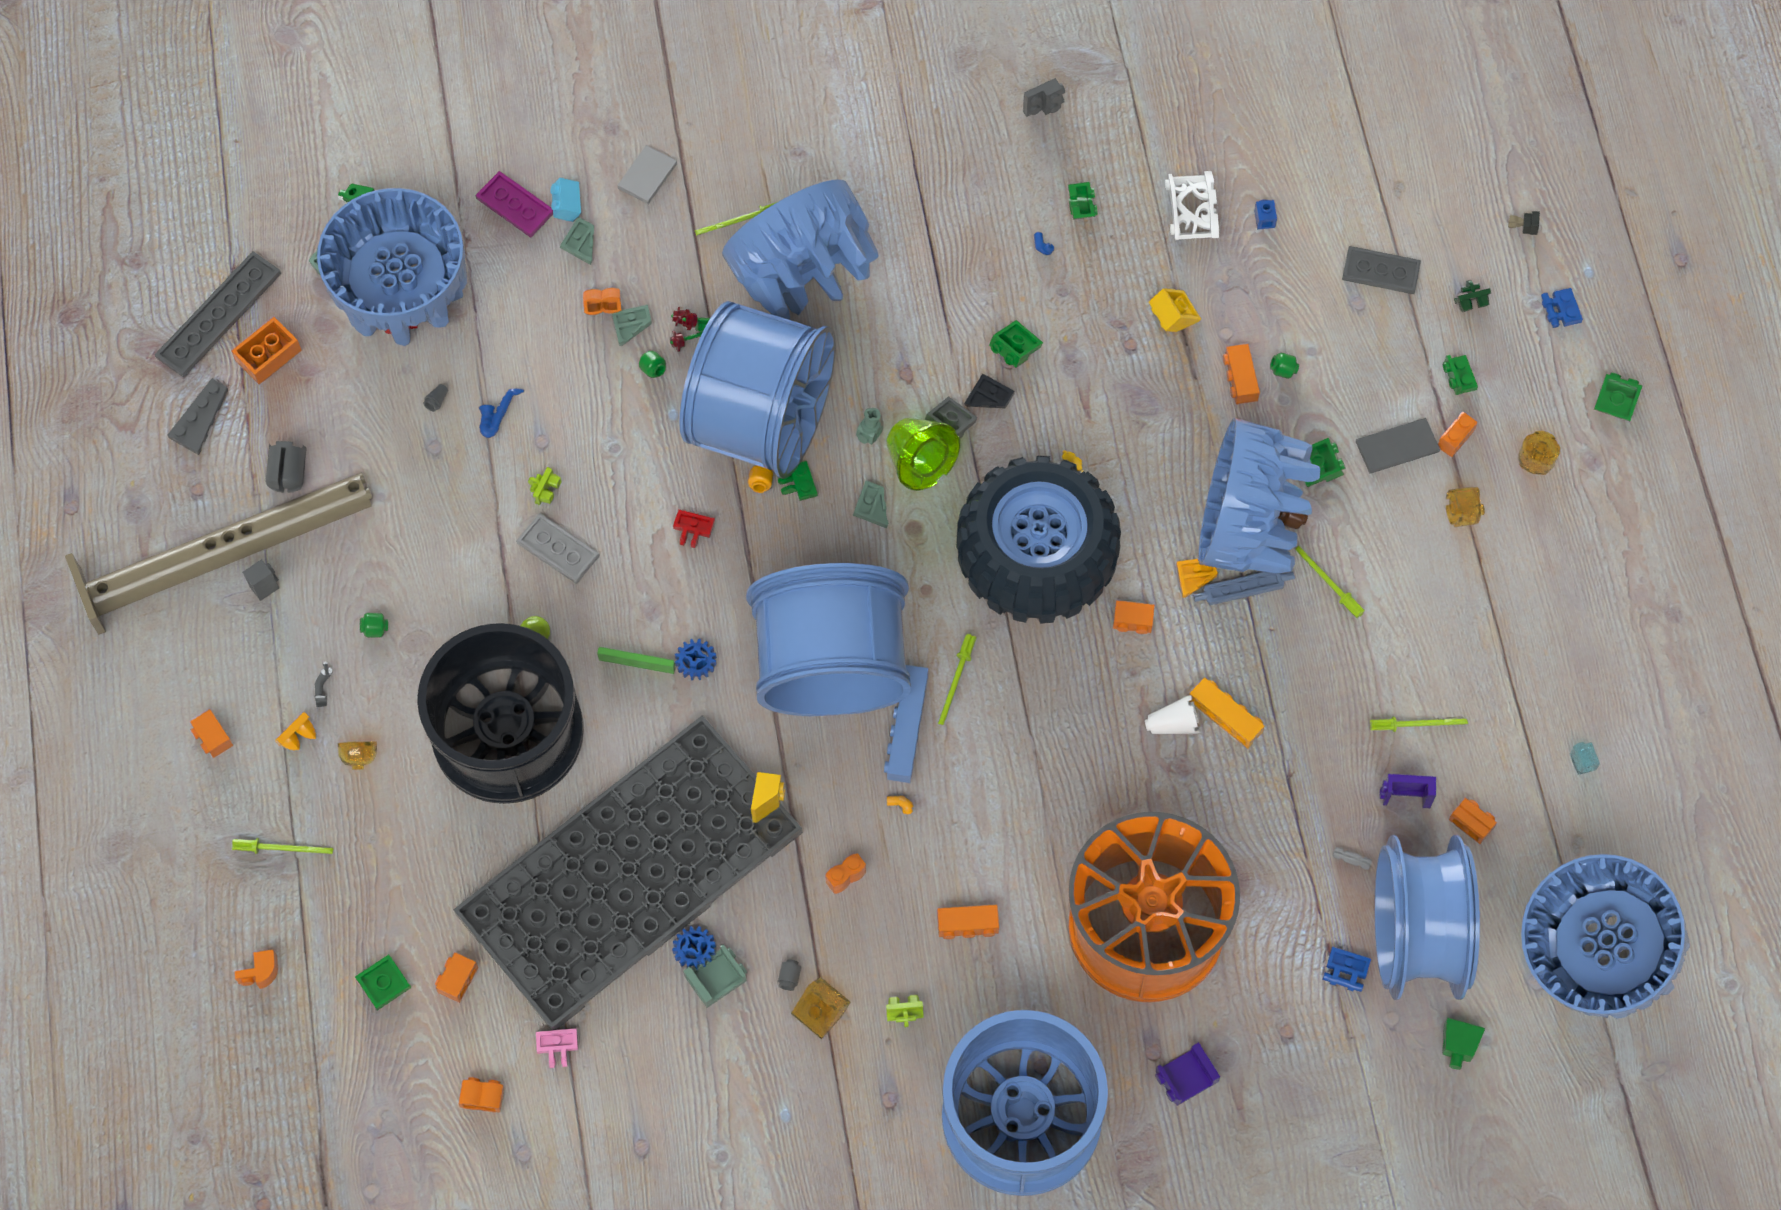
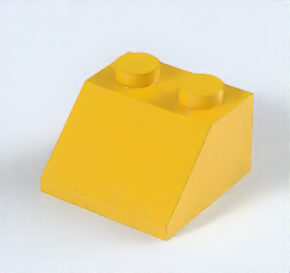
(1174, 310)
(767, 795)

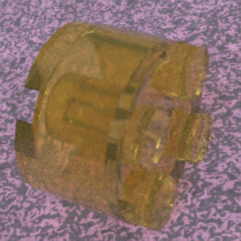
(1539, 453)
(1464, 506)

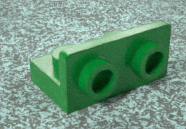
(1460, 374)

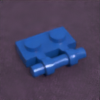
(1566, 306)
(1347, 963)

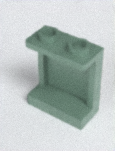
(717, 977)

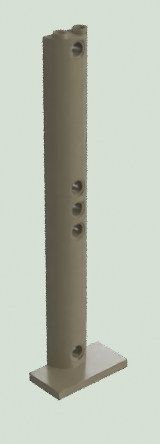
(196, 559)

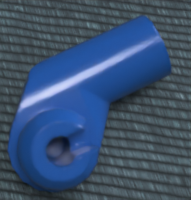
(1042, 247)

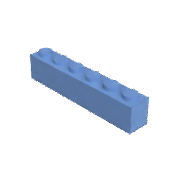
(906, 728)

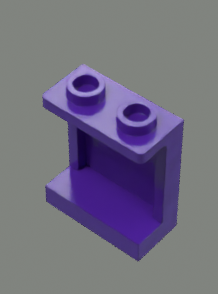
(1409, 786)

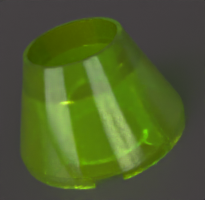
(922, 451)

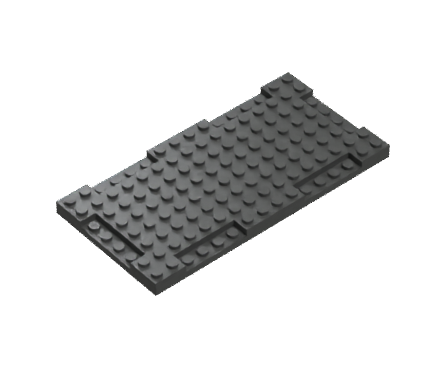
(625, 873)

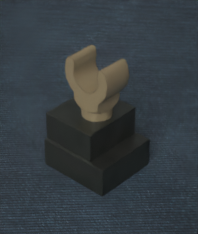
(1529, 222)

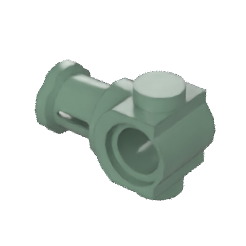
(870, 427)

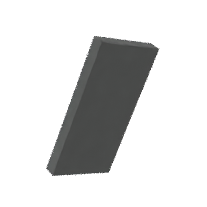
(1381, 270)
(1397, 445)

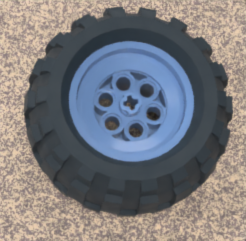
(1014, 509)

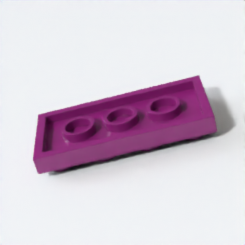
(514, 204)

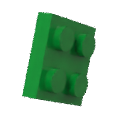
(383, 982)

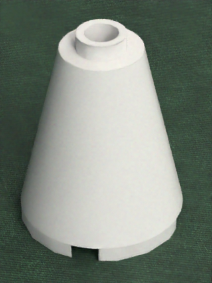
(1174, 719)

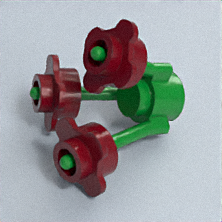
(687, 320)

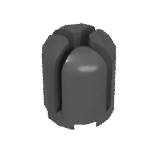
(285, 467)

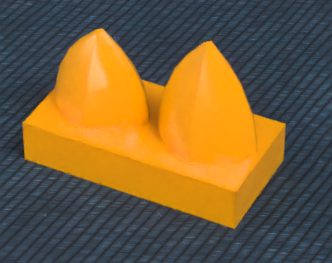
(303, 727)

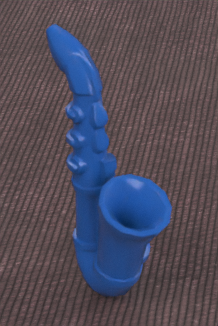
(491, 421)

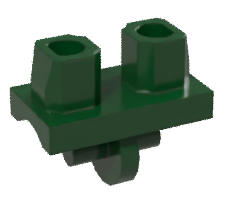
(1480, 296)

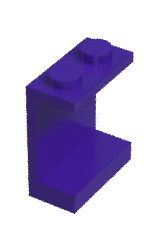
(1187, 1075)

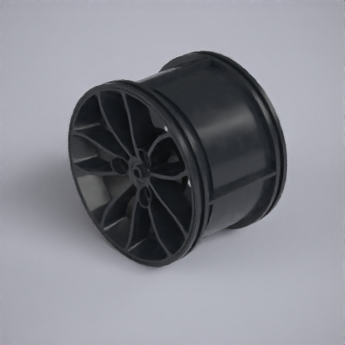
(483, 651)

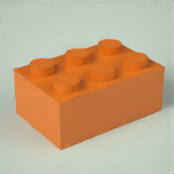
(266, 350)

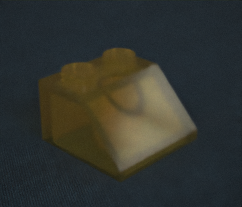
(820, 1007)

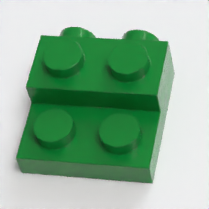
(1015, 343)
(1618, 396)
(1325, 456)

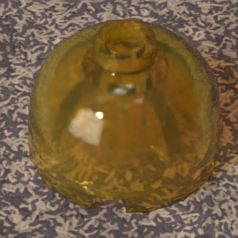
(357, 753)

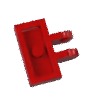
(694, 524)

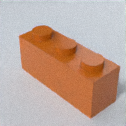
(1241, 374)
(968, 921)

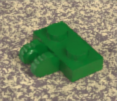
(802, 482)

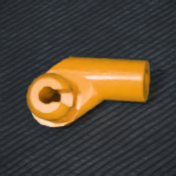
(902, 801)

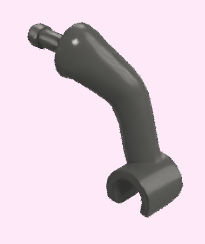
(325, 673)

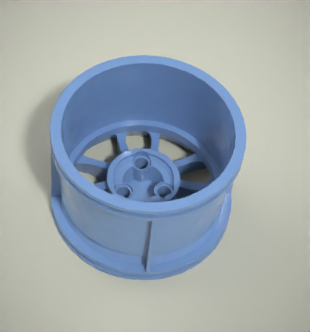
(1029, 1032)

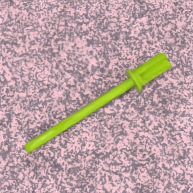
(732, 221)
(1346, 599)
(963, 655)
(1392, 724)
(254, 846)

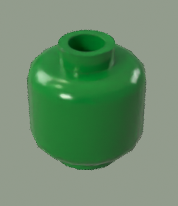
(652, 364)
(1284, 365)
(373, 625)

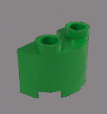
(1081, 200)

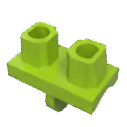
(541, 484)
(904, 1011)

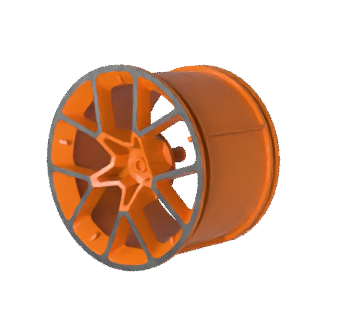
(1152, 902)

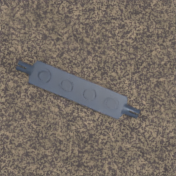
(1243, 587)

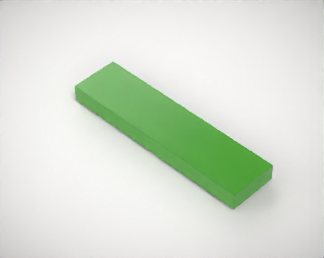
(636, 660)

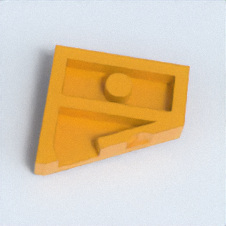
(1193, 575)

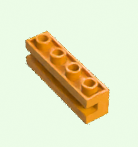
(1226, 712)

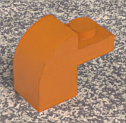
(264, 972)

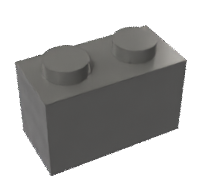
(261, 579)

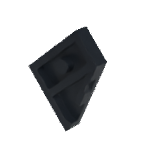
(989, 394)

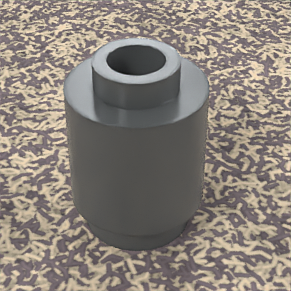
(789, 975)

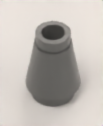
(435, 398)

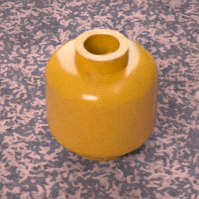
(760, 479)

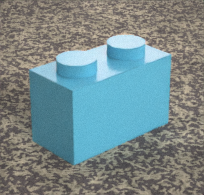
(565, 199)

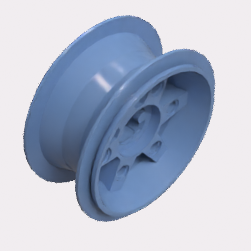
(1427, 917)

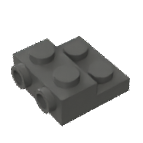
(1044, 97)
(953, 414)

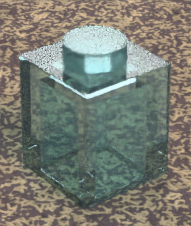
(1584, 758)

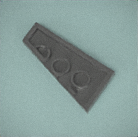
(196, 421)

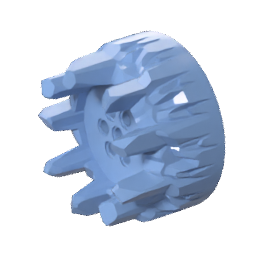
(385, 226)
(801, 241)
(1247, 496)
(1589, 893)

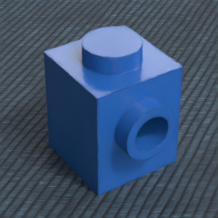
(1265, 214)

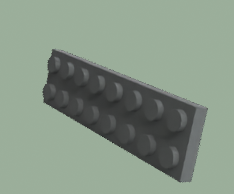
(217, 314)

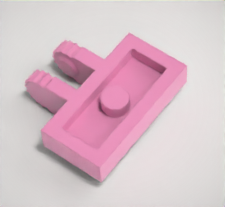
(557, 1041)

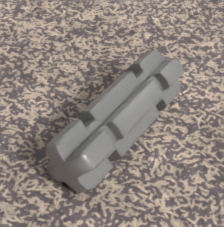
(1352, 858)

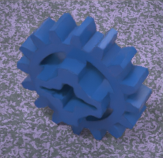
(701, 665)
(700, 941)

